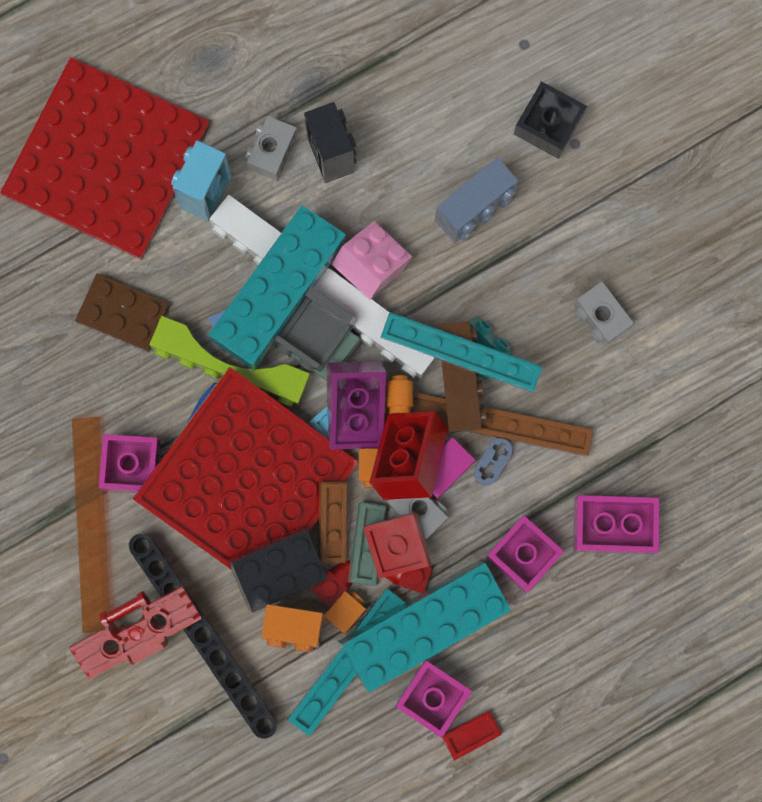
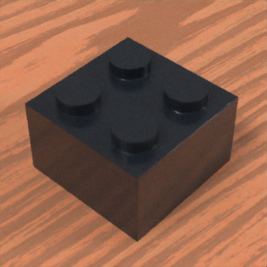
(549, 120)

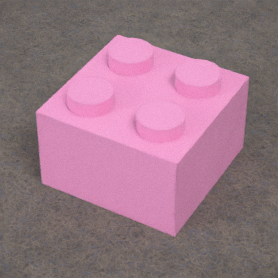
(371, 260)

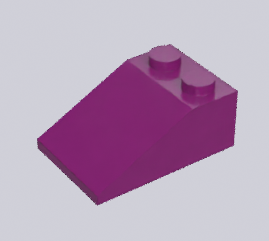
(355, 404)

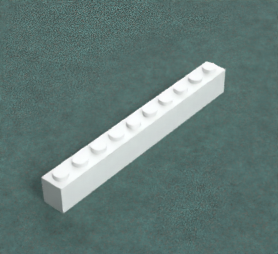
(257, 236)

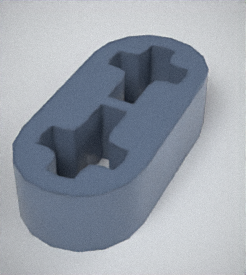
(498, 465)

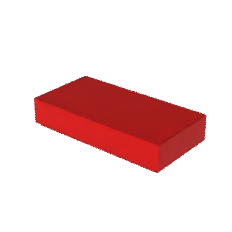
(471, 735)

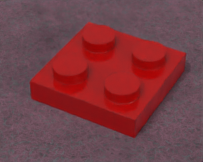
(397, 545)

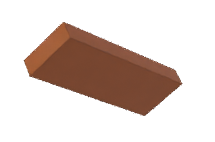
(332, 522)

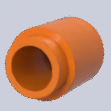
(399, 395)

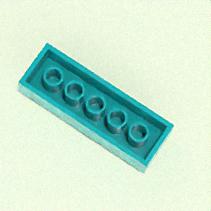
(277, 287)
(424, 626)

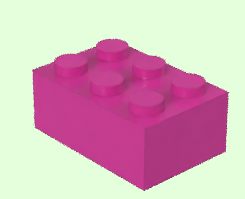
(616, 525)

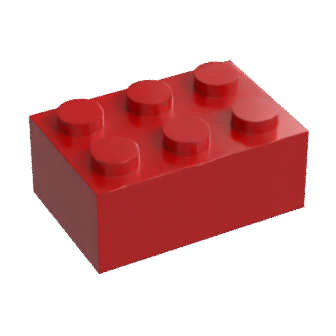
(409, 455)

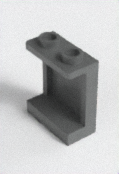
(315, 330)

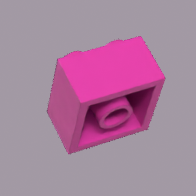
(127, 462)
(524, 554)
(433, 698)

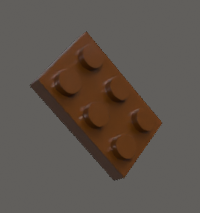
(121, 312)

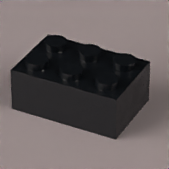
(329, 142)
(277, 569)

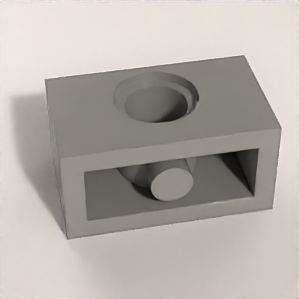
(271, 163)
(601, 299)
(430, 521)

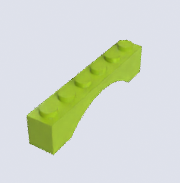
(176, 341)

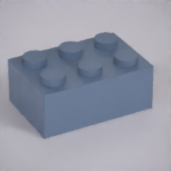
(476, 201)

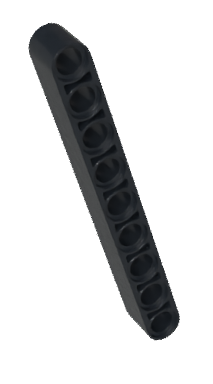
(214, 643)

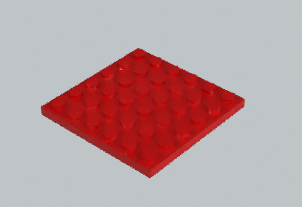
(104, 158)
(241, 472)

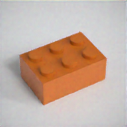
(292, 627)

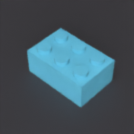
(201, 180)

